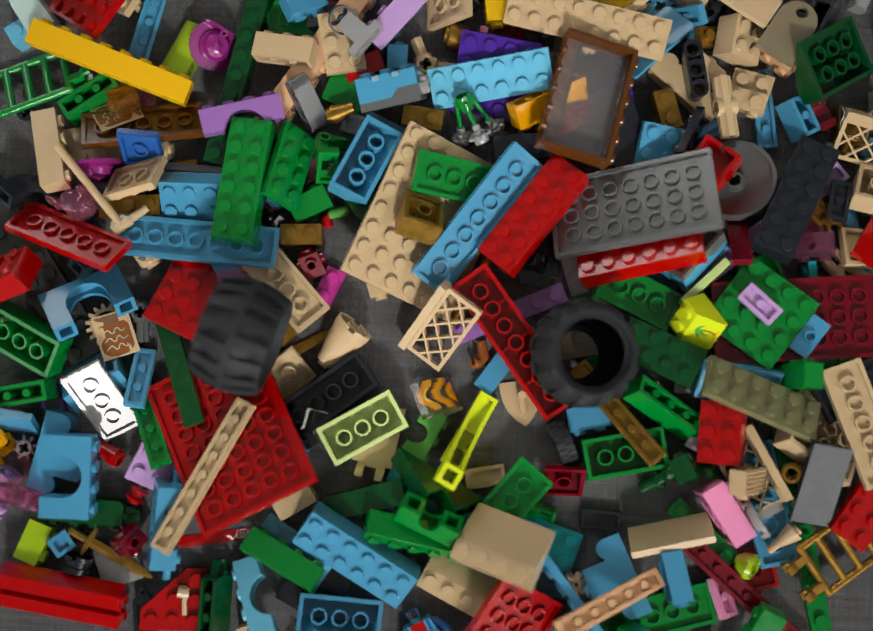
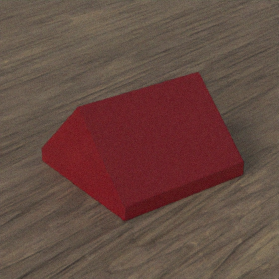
(567, 479)

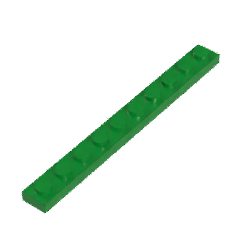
(816, 611)

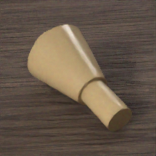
(788, 535)

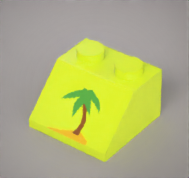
(698, 321)

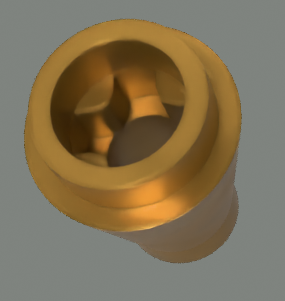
(339, 112)
(791, 478)

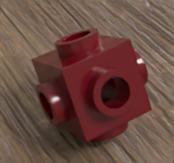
(311, 262)
(128, 540)

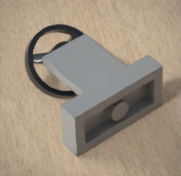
(355, 30)

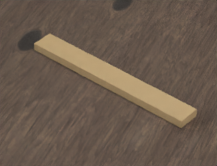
(203, 476)

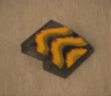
(436, 397)

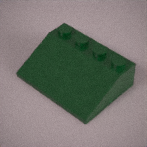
(830, 61)

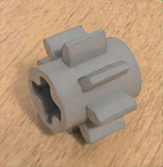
(21, 448)

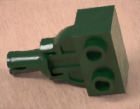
(682, 468)

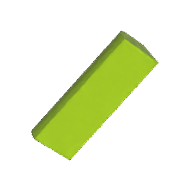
(179, 56)

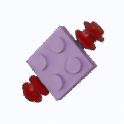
(141, 473)

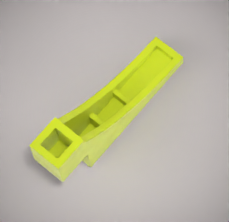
(463, 442)

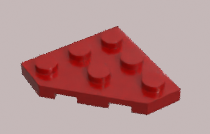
(165, 609)

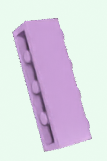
(394, 18)

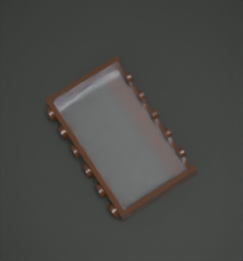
(587, 98)

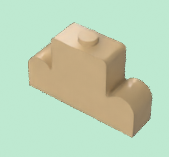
(670, 74)

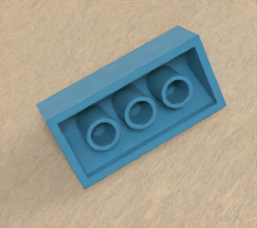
(365, 161)
(338, 613)

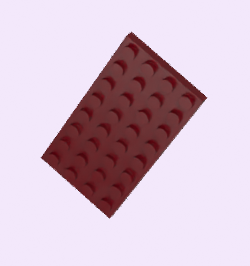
(844, 305)

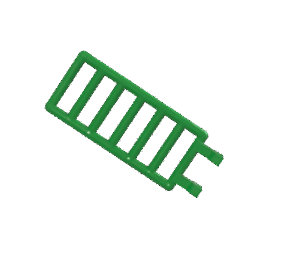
(69, 79)

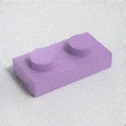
(759, 304)

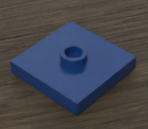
(138, 144)

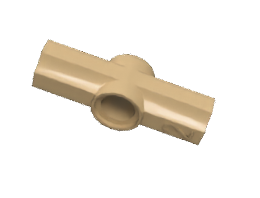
(725, 107)

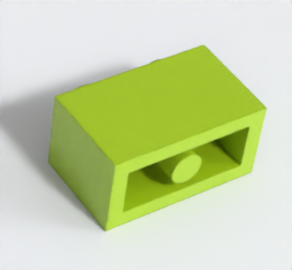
(32, 544)

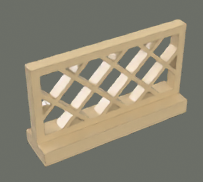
(859, 119)
(429, 312)
(766, 460)

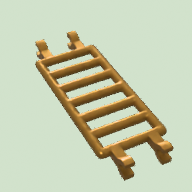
(821, 585)

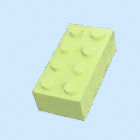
(362, 427)

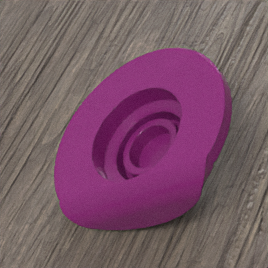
(211, 45)
(99, 167)

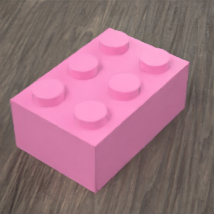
(725, 512)

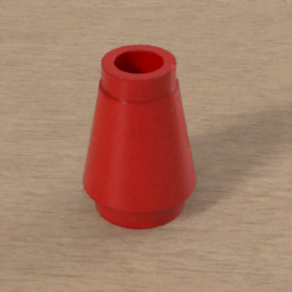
(111, 454)

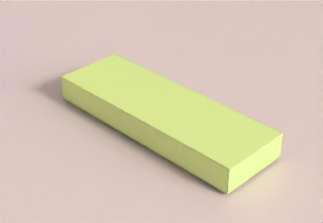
(706, 280)

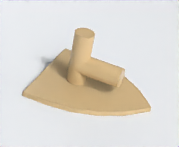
(517, 402)

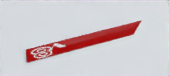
(219, 537)

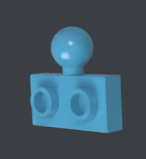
(695, 13)

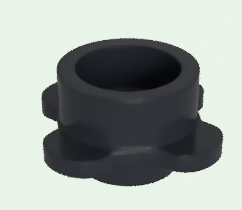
(310, 440)

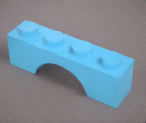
(248, 575)

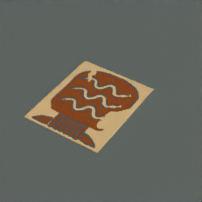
(110, 119)
(115, 335)

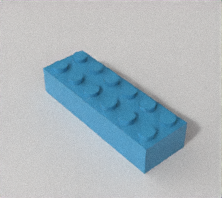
(369, 565)

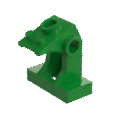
(327, 148)

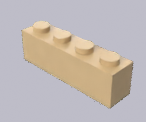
(47, 133)

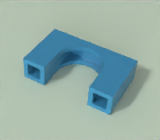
(61, 300)
(83, 450)

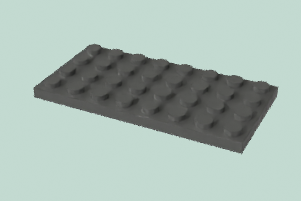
(641, 205)

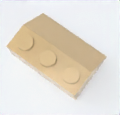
(755, 10)

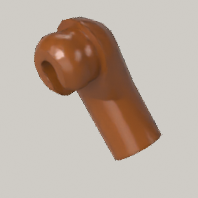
(481, 356)

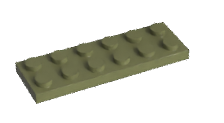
(761, 398)

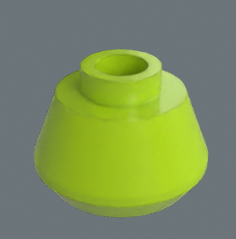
(747, 565)

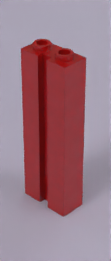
(63, 595)

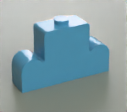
(48, 471)
(612, 572)

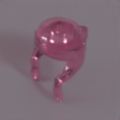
(76, 202)

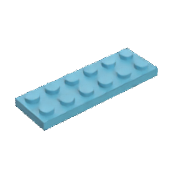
(492, 77)

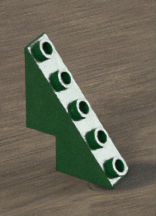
(418, 479)

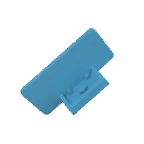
(680, 28)

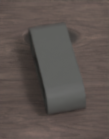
(306, 102)

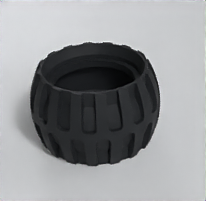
(240, 335)

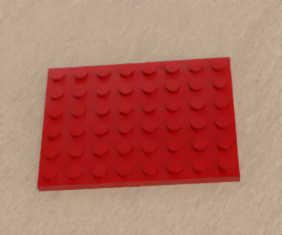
(262, 465)

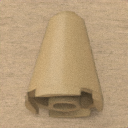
(342, 340)

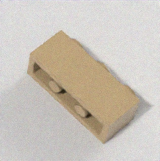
(285, 49)

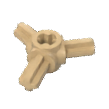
(423, 56)

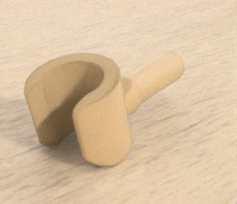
(183, 592)

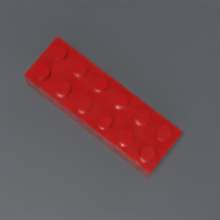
(534, 215)
(641, 260)

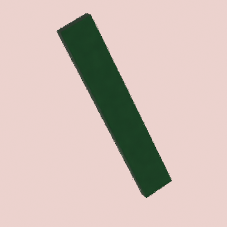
(181, 377)

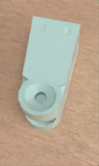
(30, 9)

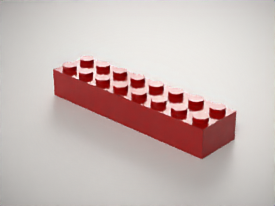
(507, 333)

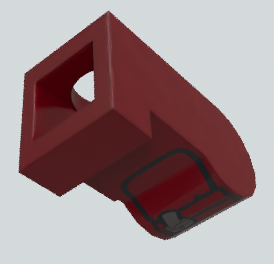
(823, 116)

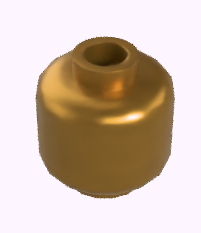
(453, 35)

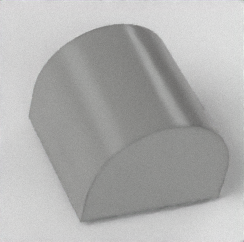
(858, 6)

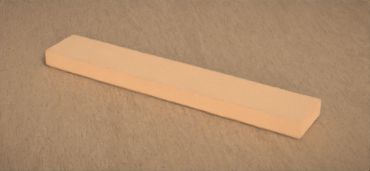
(611, 602)

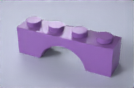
(215, 119)

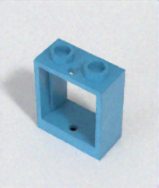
(676, 578)

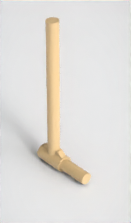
(119, 223)

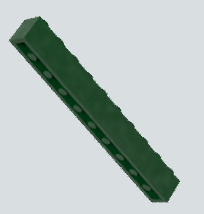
(239, 72)

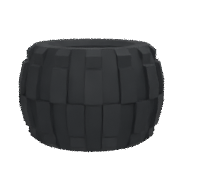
(615, 349)

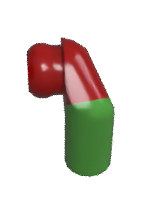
(332, 214)

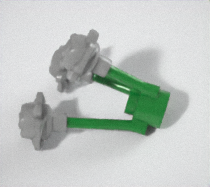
(464, 102)

